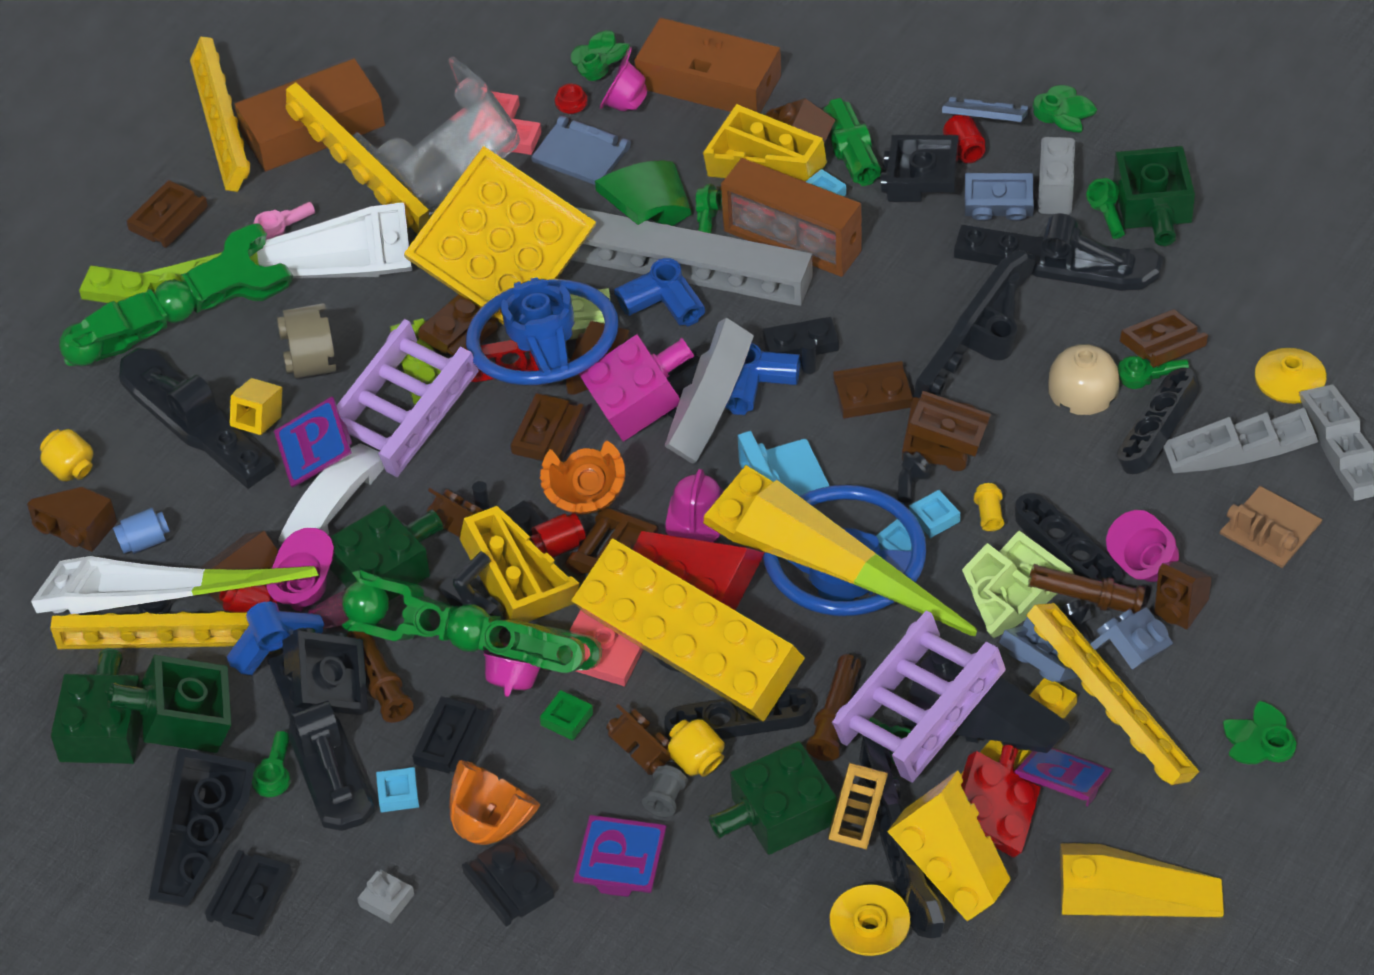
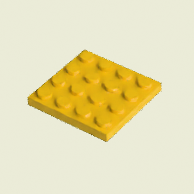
(497, 232)

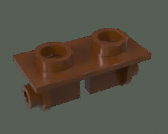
(450, 510)
(630, 731)

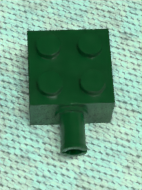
(1154, 190)
(384, 547)
(180, 703)
(84, 724)
(779, 799)

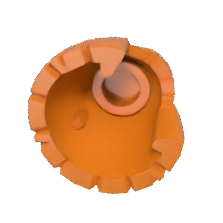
(585, 480)
(486, 807)

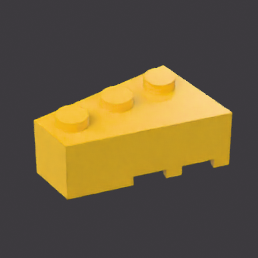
(764, 142)
(518, 573)
(951, 848)

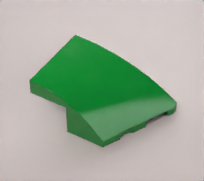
(646, 192)

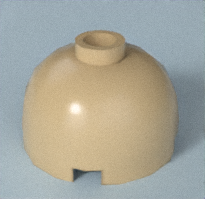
(1084, 379)

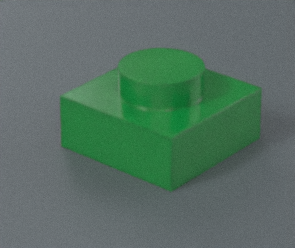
(566, 715)

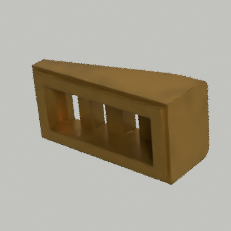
(851, 837)

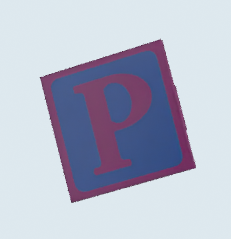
(313, 441)
(1064, 773)
(619, 855)

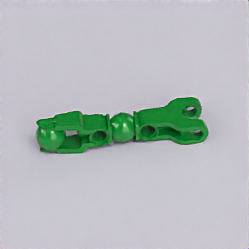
(125, 323)
(465, 626)

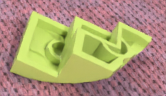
(1002, 578)

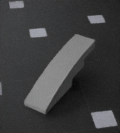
(710, 390)
(1341, 439)
(1237, 444)

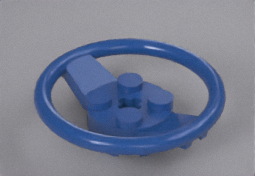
(541, 321)
(838, 593)

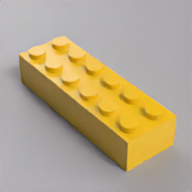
(688, 629)

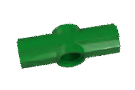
(852, 143)

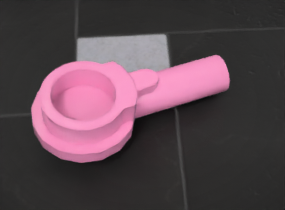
(276, 222)

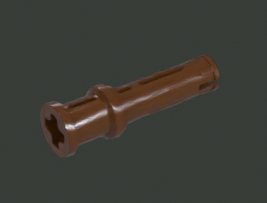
(1103, 593)
(384, 684)
(825, 741)

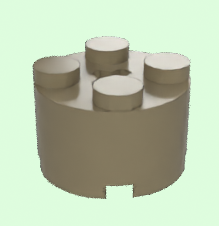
(307, 340)

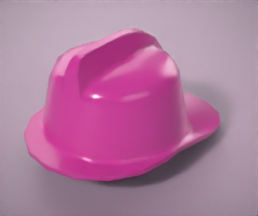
(627, 87)
(689, 504)
(1141, 544)
(303, 549)
(509, 672)

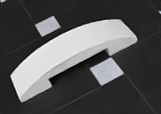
(333, 490)

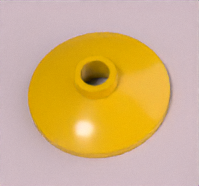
(1287, 372)
(869, 906)

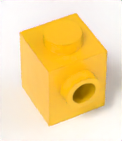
(255, 406)

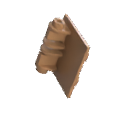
(1270, 526)

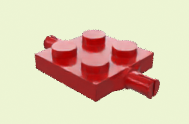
(1001, 798)

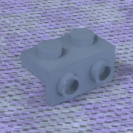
(999, 195)
(1135, 636)
(1030, 648)

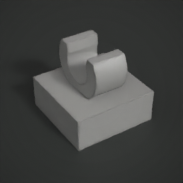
(385, 896)

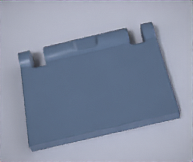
(985, 109)
(580, 150)

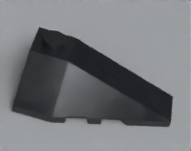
(1001, 715)
(199, 813)

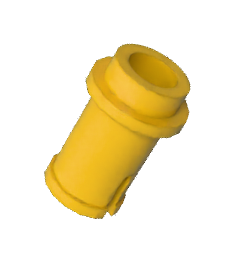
(988, 499)

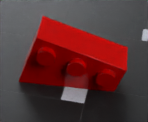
(711, 567)

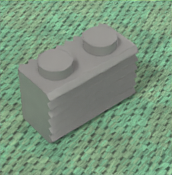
(1056, 175)

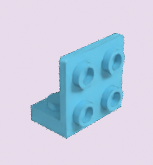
(789, 463)

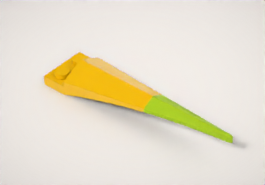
(783, 524)

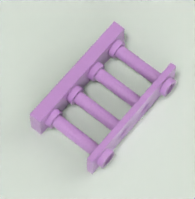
(427, 413)
(934, 724)

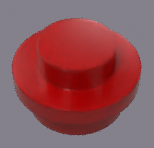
(570, 99)

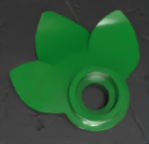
(594, 58)
(1063, 108)
(1255, 737)

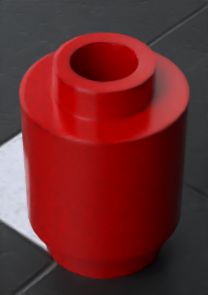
(970, 138)
(558, 534)
(243, 599)

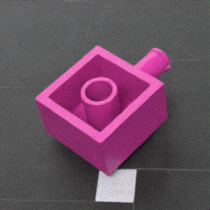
(634, 384)

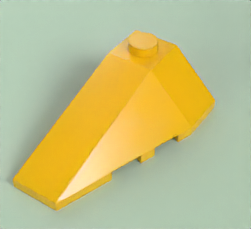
(1121, 883)

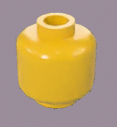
(66, 455)
(695, 747)

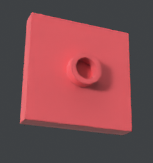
(618, 653)

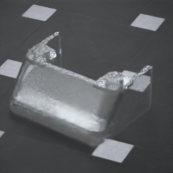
(443, 156)

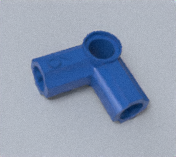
(665, 285)
(758, 368)
(265, 634)

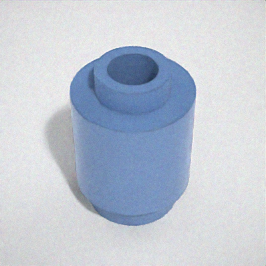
(141, 531)

